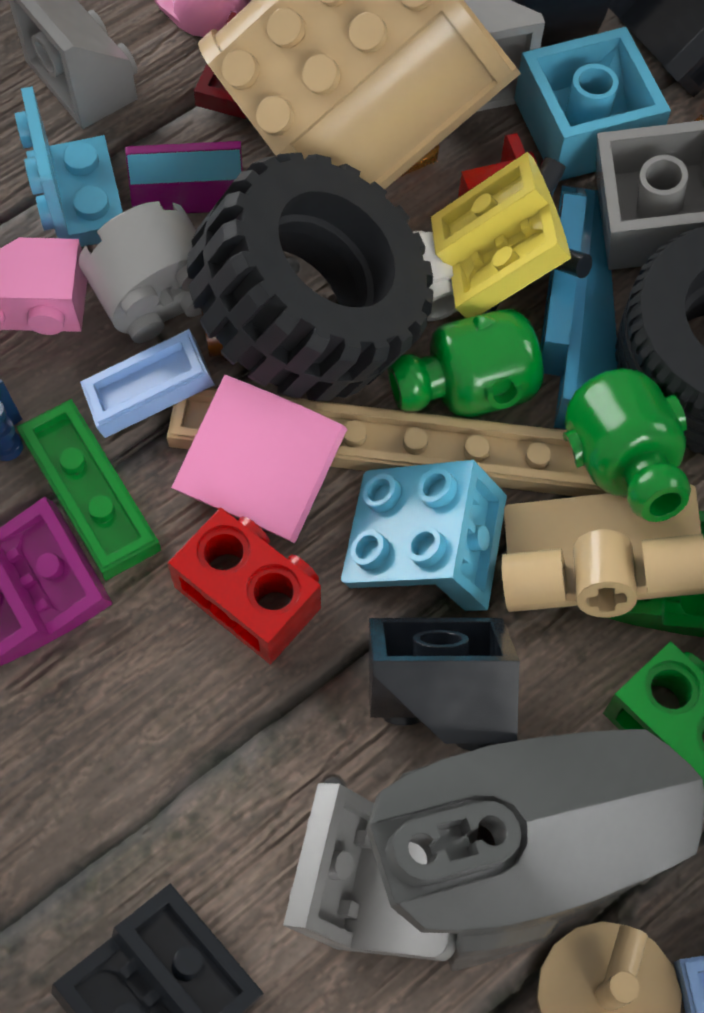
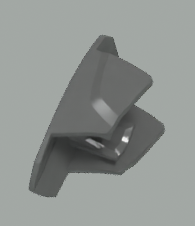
(569, 831)

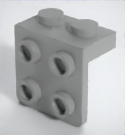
(341, 890)

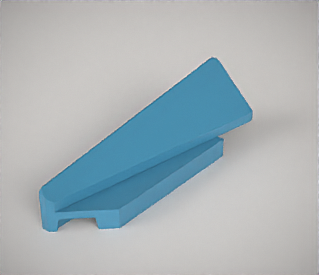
(579, 312)

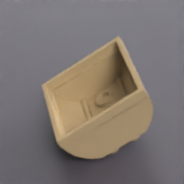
(358, 76)

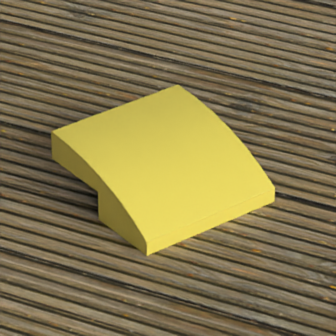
(500, 237)

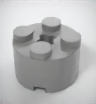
(142, 269)

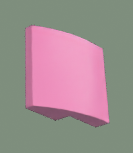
(259, 457)

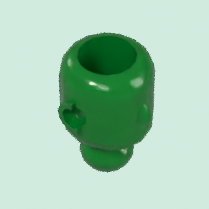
(472, 366)
(631, 441)

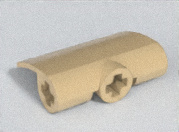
(598, 555)

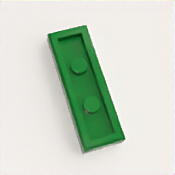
(89, 489)

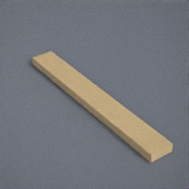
(388, 438)

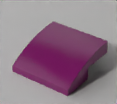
(43, 581)

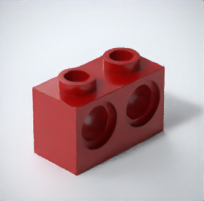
(234, 593)

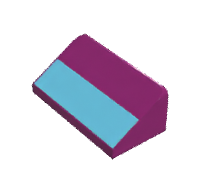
(183, 173)

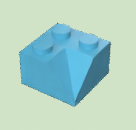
(584, 90)

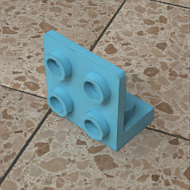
(72, 175)
(427, 529)

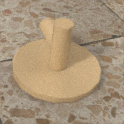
(607, 971)

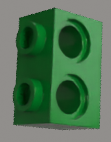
(679, 728)

